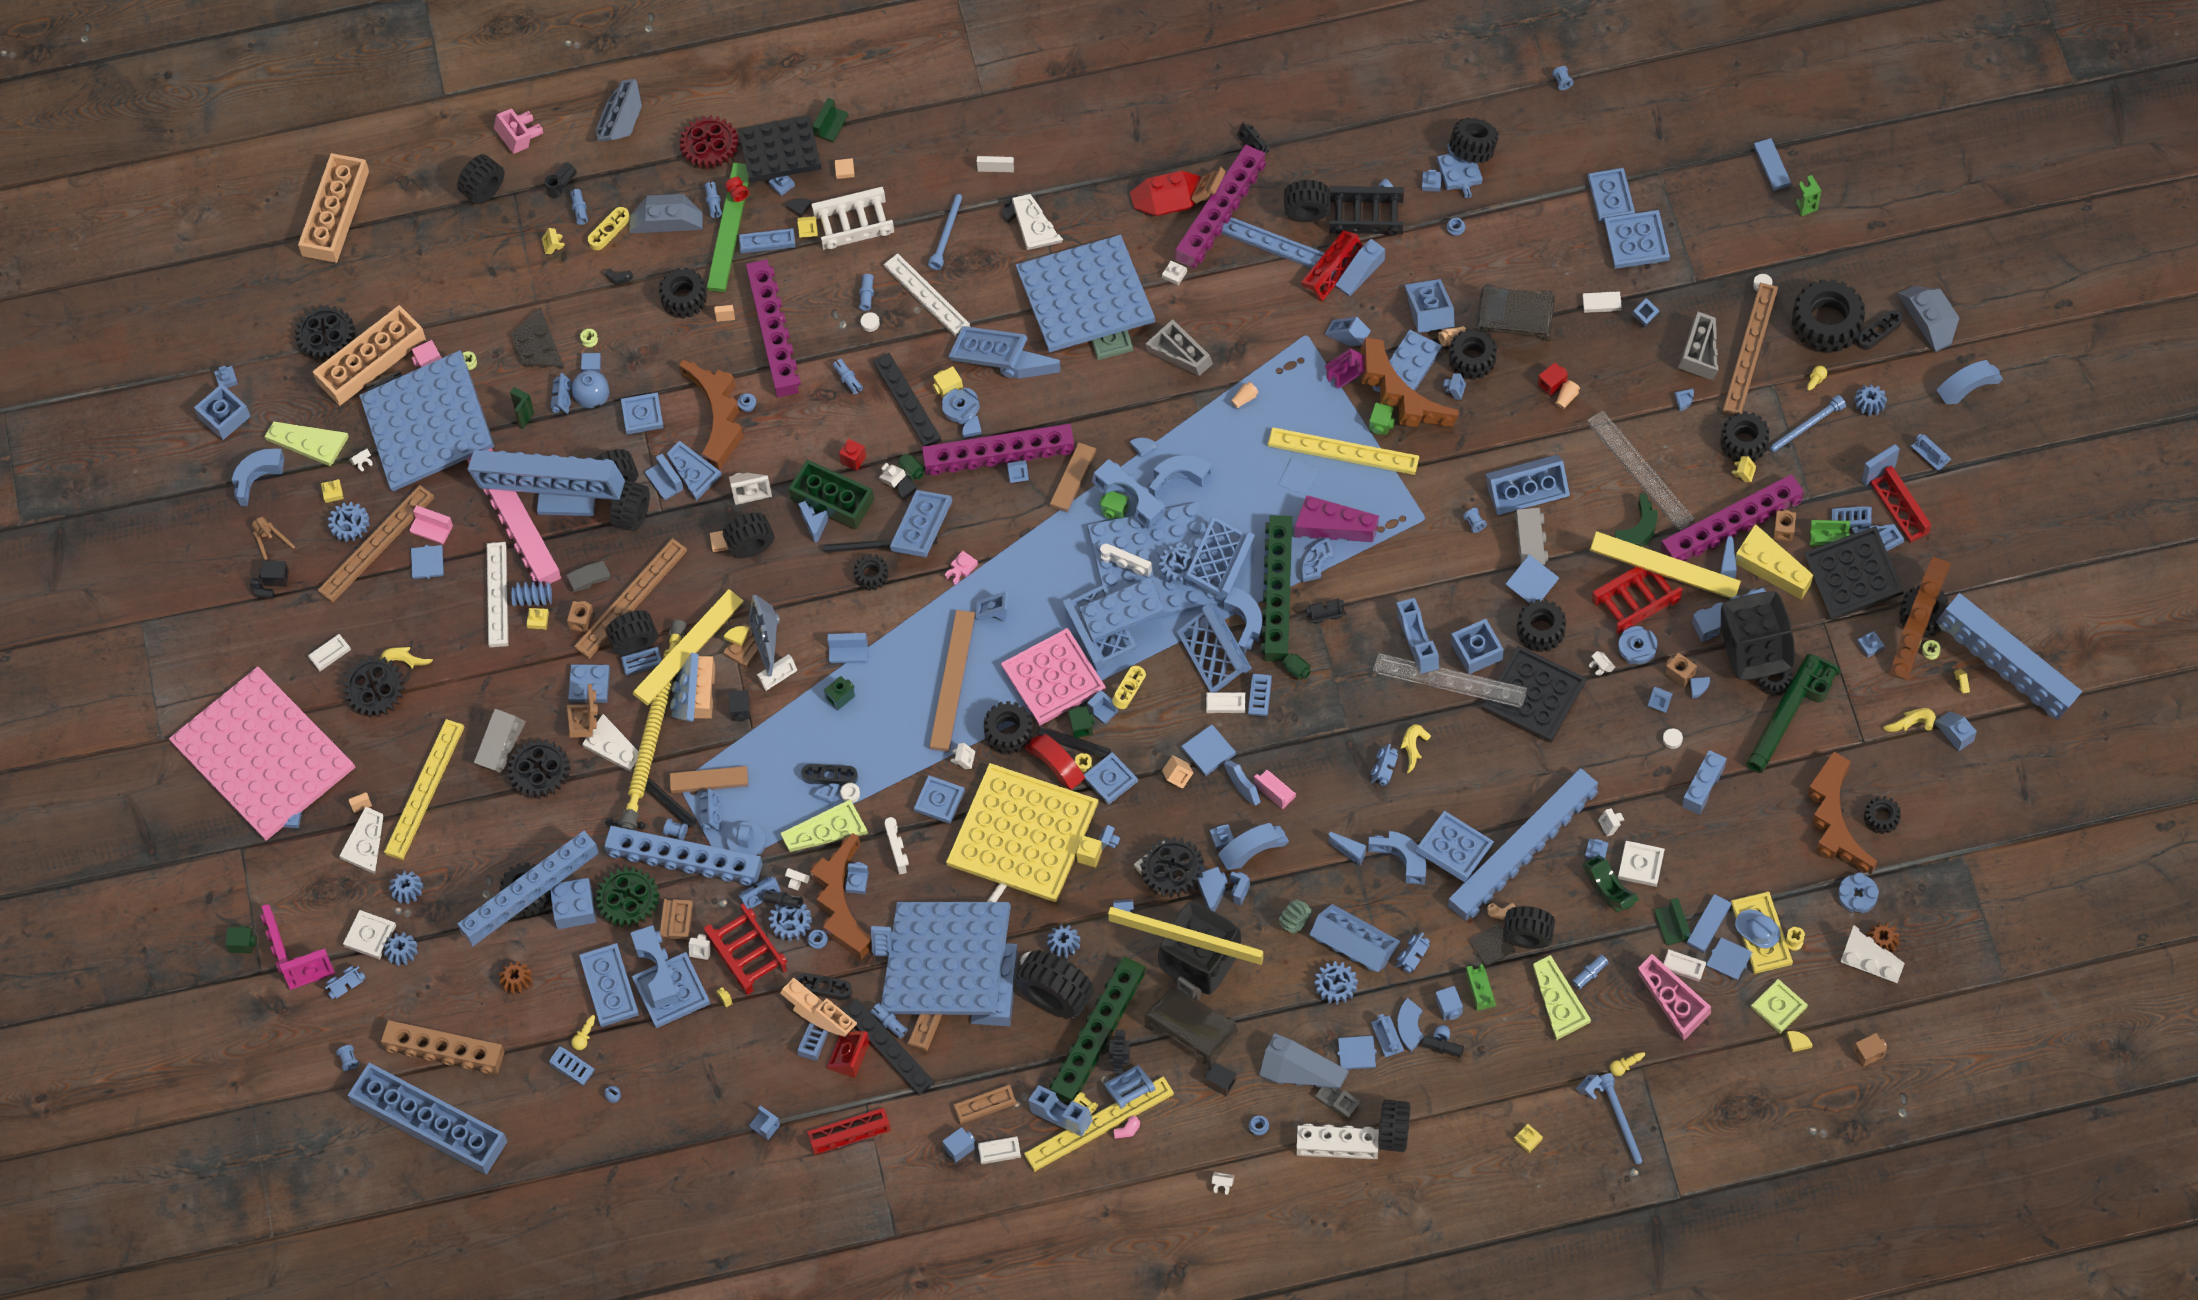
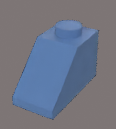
(1348, 331)
(1956, 729)
(1212, 887)

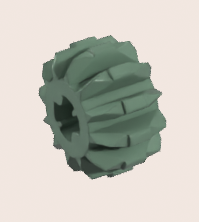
(1295, 916)

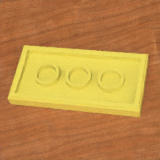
(1764, 958)

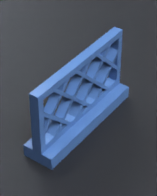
(1231, 568)
(1223, 637)
(1092, 648)

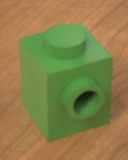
(1381, 419)
(1114, 505)

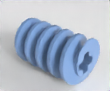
(531, 594)

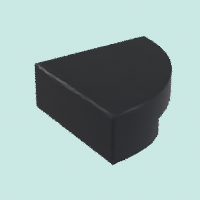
(799, 206)
(906, 487)

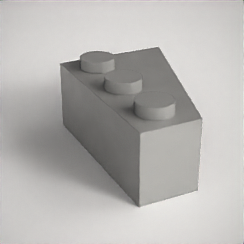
(1700, 348)
(1179, 349)
(1530, 534)
(499, 740)

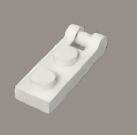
(1125, 560)
(896, 845)

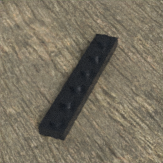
(907, 400)
(889, 1048)

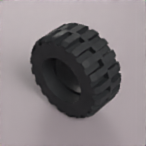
(1830, 295)
(1054, 984)

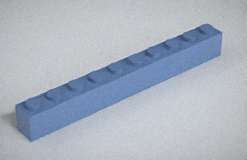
(1522, 845)

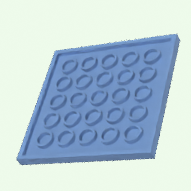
(1085, 293)
(426, 420)
(1177, 525)
(946, 958)

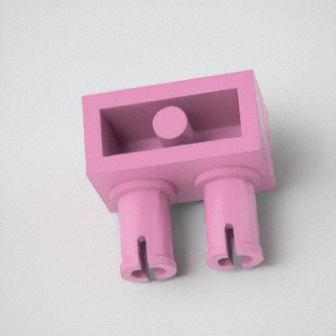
(513, 130)

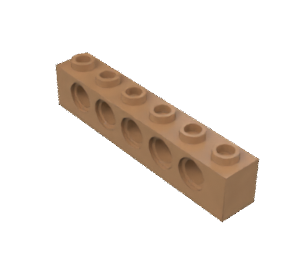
(397, 1031)

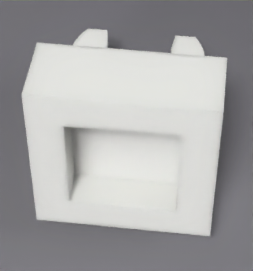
(1174, 273)
(360, 458)
(892, 475)
(1603, 663)
(964, 756)
(1610, 821)
(796, 878)
(699, 947)
(1222, 1179)

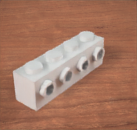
(1337, 1142)

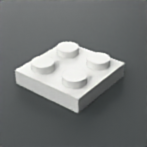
(1641, 863)
(369, 934)

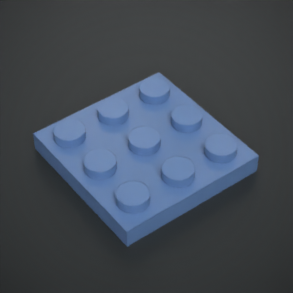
(1636, 239)
(1454, 846)
(691, 996)

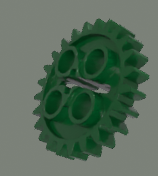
(636, 882)

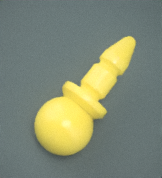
(1818, 375)
(579, 1041)
(1618, 1067)

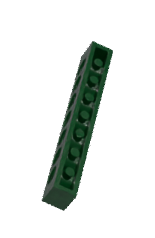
(1277, 526)
(1125, 969)

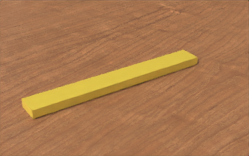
(1343, 451)
(1664, 565)
(692, 642)
(424, 789)
(1185, 935)
(1102, 1122)

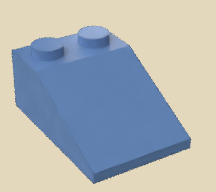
(1430, 305)

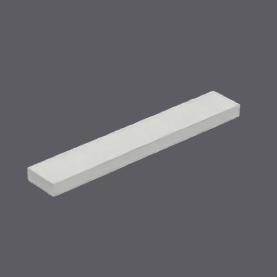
(926, 294)
(497, 594)

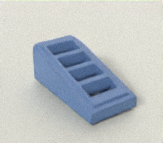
(1854, 511)
(1729, 563)
(1260, 682)
(1350, 848)
(881, 940)
(559, 1054)
(812, 1054)

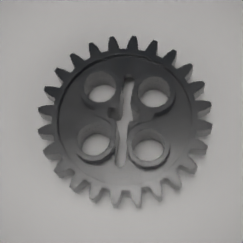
(341, 329)
(390, 679)
(551, 757)
(1172, 867)

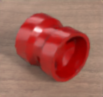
(736, 188)

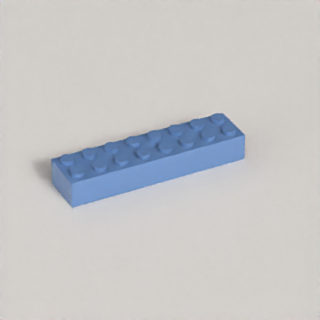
(546, 474)
(2008, 656)
(427, 1118)

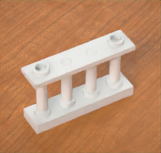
(848, 203)

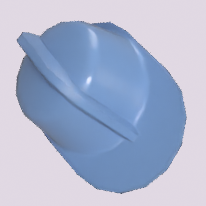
(1757, 928)

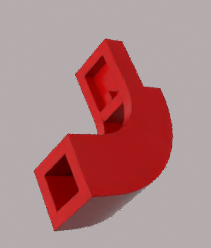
(1057, 760)

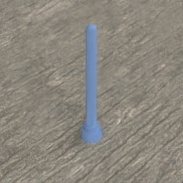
(936, 261)
(1836, 404)
(1608, 1084)

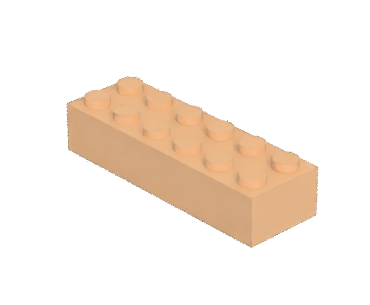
(333, 208)
(369, 355)

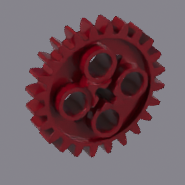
(708, 142)

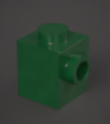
(839, 692)
(1081, 722)
(240, 939)

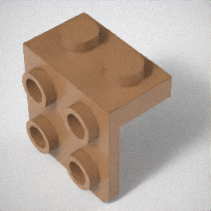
(581, 717)

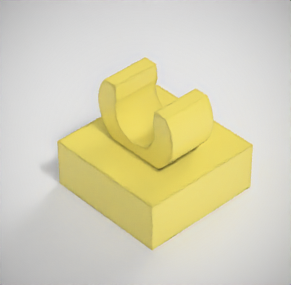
(807, 227)
(550, 241)
(1745, 469)
(332, 491)
(537, 618)
(1528, 1138)

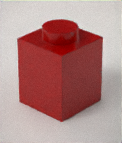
(1552, 379)
(852, 454)

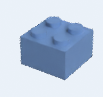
(222, 412)
(1477, 646)
(573, 903)

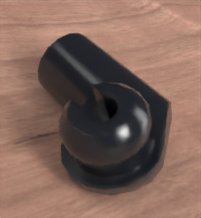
(619, 278)
(258, 589)

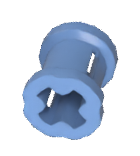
(1562, 78)
(1475, 520)
(675, 829)
(347, 1057)

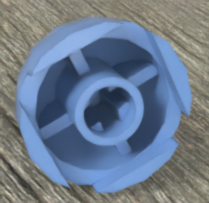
(590, 389)

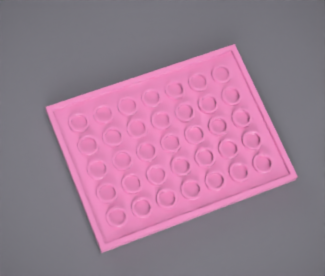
(262, 753)

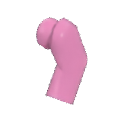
(1129, 1129)

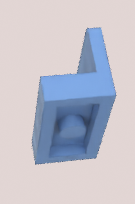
(664, 478)
(848, 648)

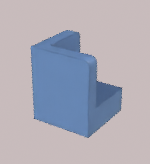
(1102, 707)
(765, 1123)

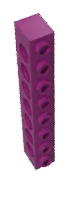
(1220, 207)
(786, 384)
(1004, 442)
(1721, 520)

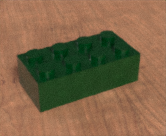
(831, 492)

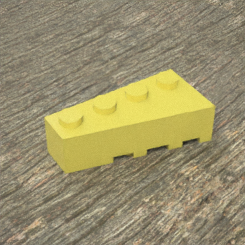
(1772, 563)

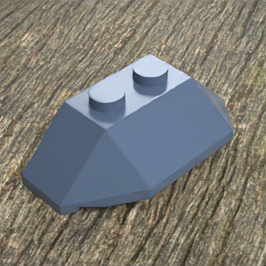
(620, 112)
(666, 214)
(1931, 314)

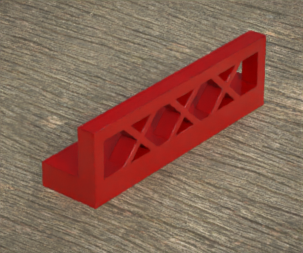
(1331, 261)
(1906, 500)
(849, 1135)

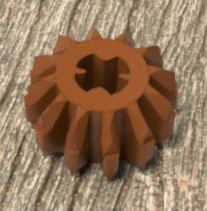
(1884, 932)
(515, 984)

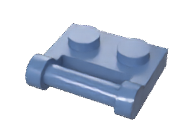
(1127, 1082)

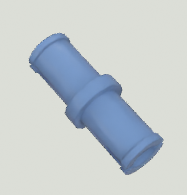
(713, 199)
(579, 206)
(866, 292)
(847, 376)
(1590, 972)
(889, 1020)

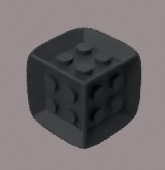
(1757, 635)
(1196, 964)

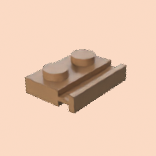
(1208, 184)
(743, 654)
(676, 919)

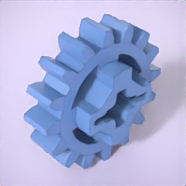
(348, 515)
(1176, 570)
(787, 927)
(1342, 988)

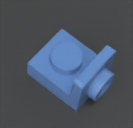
(857, 878)
(1240, 888)

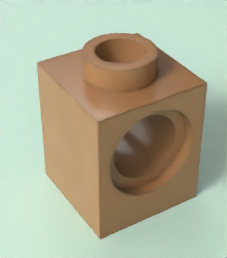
(1783, 532)
(580, 623)
(1681, 677)
(1870, 1049)

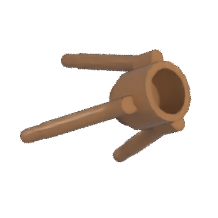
(263, 529)

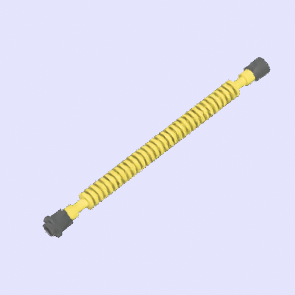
(650, 738)

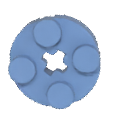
(963, 413)
(1633, 655)
(1862, 883)

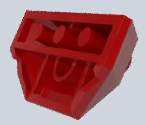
(1165, 193)

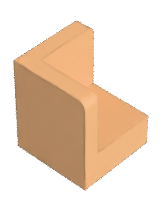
(1177, 771)

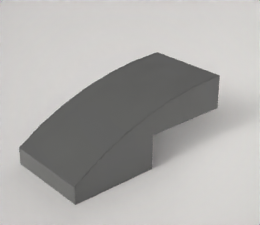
(588, 575)
(1188, 988)
(1337, 1100)

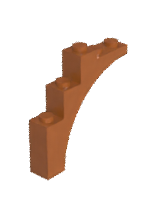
(1395, 392)
(725, 432)
(1919, 617)
(1829, 818)
(831, 876)

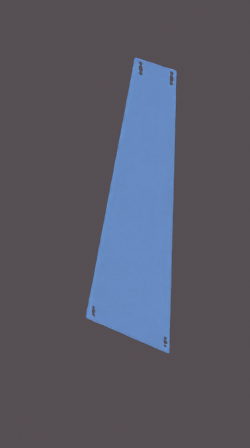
(898, 689)

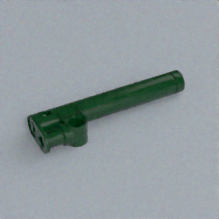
(1811, 675)

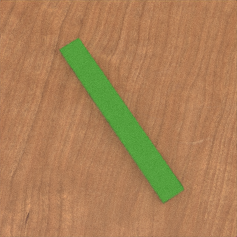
(727, 235)

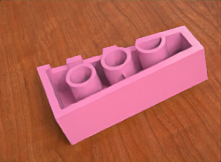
(1676, 999)

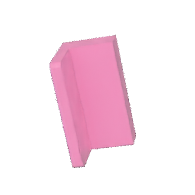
(431, 525)
(1274, 789)

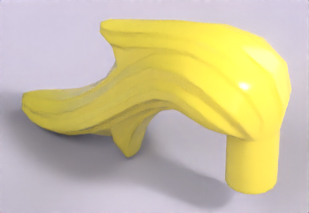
(403, 655)
(1920, 715)
(1409, 743)

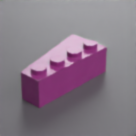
(1335, 521)

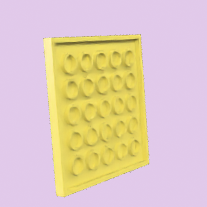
(1022, 832)

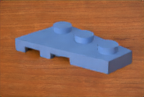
(693, 469)

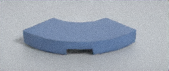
(1315, 559)
(1241, 782)
(1408, 1025)

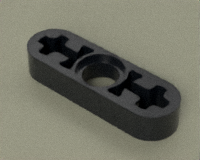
(1876, 337)
(814, 779)
(839, 984)

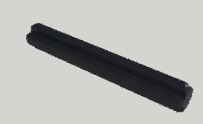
(1075, 743)
(670, 803)

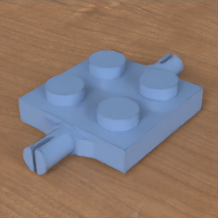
(1458, 173)

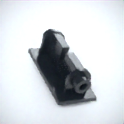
(1250, 136)
(1317, 614)

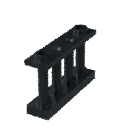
(1361, 194)

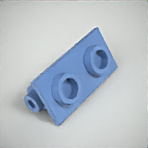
(561, 386)
(1930, 452)
(1385, 757)
(710, 802)
(754, 896)
(1416, 946)
(337, 985)
(1387, 1035)

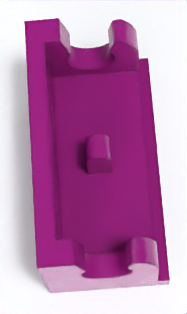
(1345, 367)

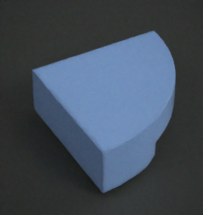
(1684, 399)
(972, 428)
(1143, 445)
(1699, 686)
(827, 793)

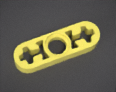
(611, 220)
(1128, 680)

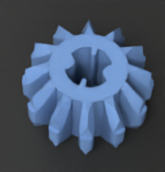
(1870, 399)
(408, 892)
(1055, 941)
(405, 942)

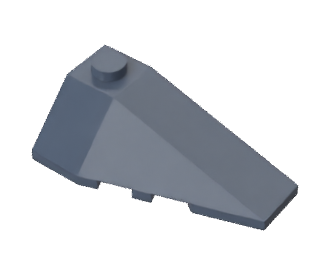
(764, 624)
(1295, 1064)

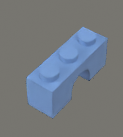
(1701, 786)
(1047, 1106)

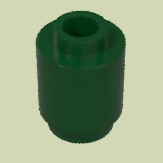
(911, 466)
(1297, 666)

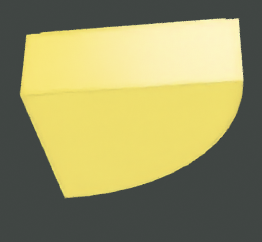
(737, 635)
(1962, 677)
(724, 997)
(1798, 1041)

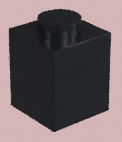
(274, 573)
(739, 705)
(1220, 1079)

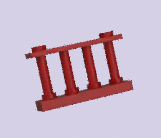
(1620, 585)
(736, 965)

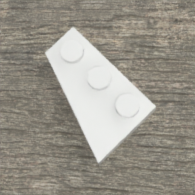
(1033, 224)
(611, 745)
(364, 841)
(1868, 956)

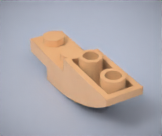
(818, 1012)

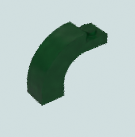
(1645, 530)
(1607, 884)

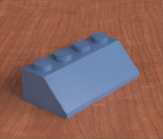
(1527, 484)
(1354, 938)
(1006, 991)

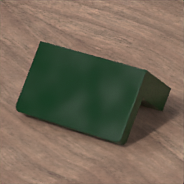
(829, 121)
(522, 406)
(1673, 923)

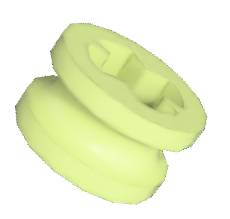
(584, 335)
(469, 355)
(1931, 643)

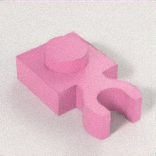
(961, 566)

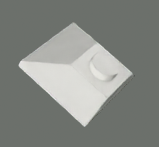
(749, 487)

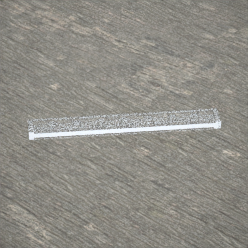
(1641, 471)
(1451, 680)

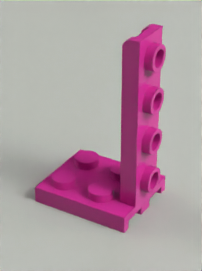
(300, 969)

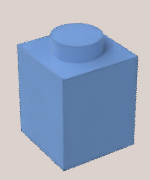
(1645, 312)
(1449, 1003)
(959, 1144)

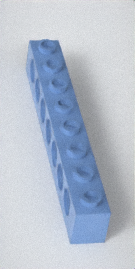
(619, 837)
(528, 888)

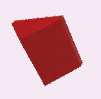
(849, 1053)

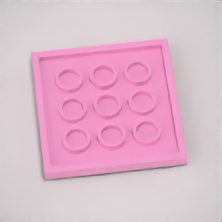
(1053, 676)

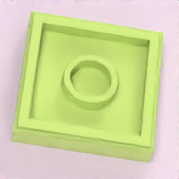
(1779, 1006)

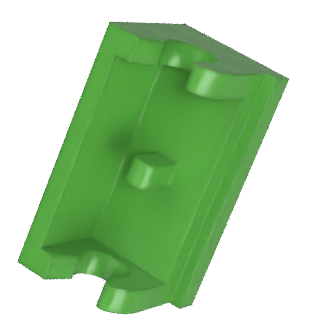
(1810, 197)
(1827, 531)
(1480, 987)

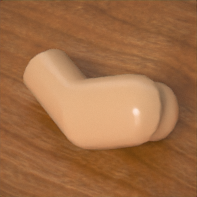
(1496, 912)

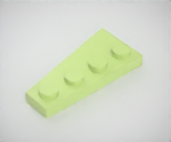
(308, 441)
(825, 828)
(1561, 1003)

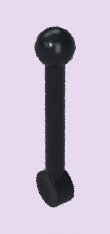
(609, 821)

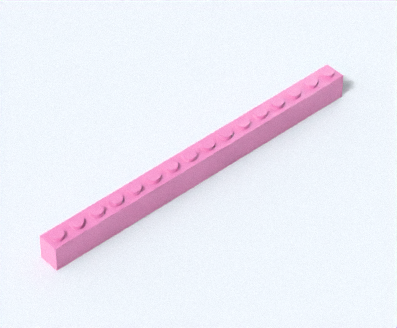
(509, 506)

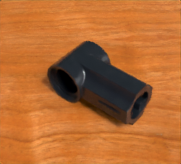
(556, 182)

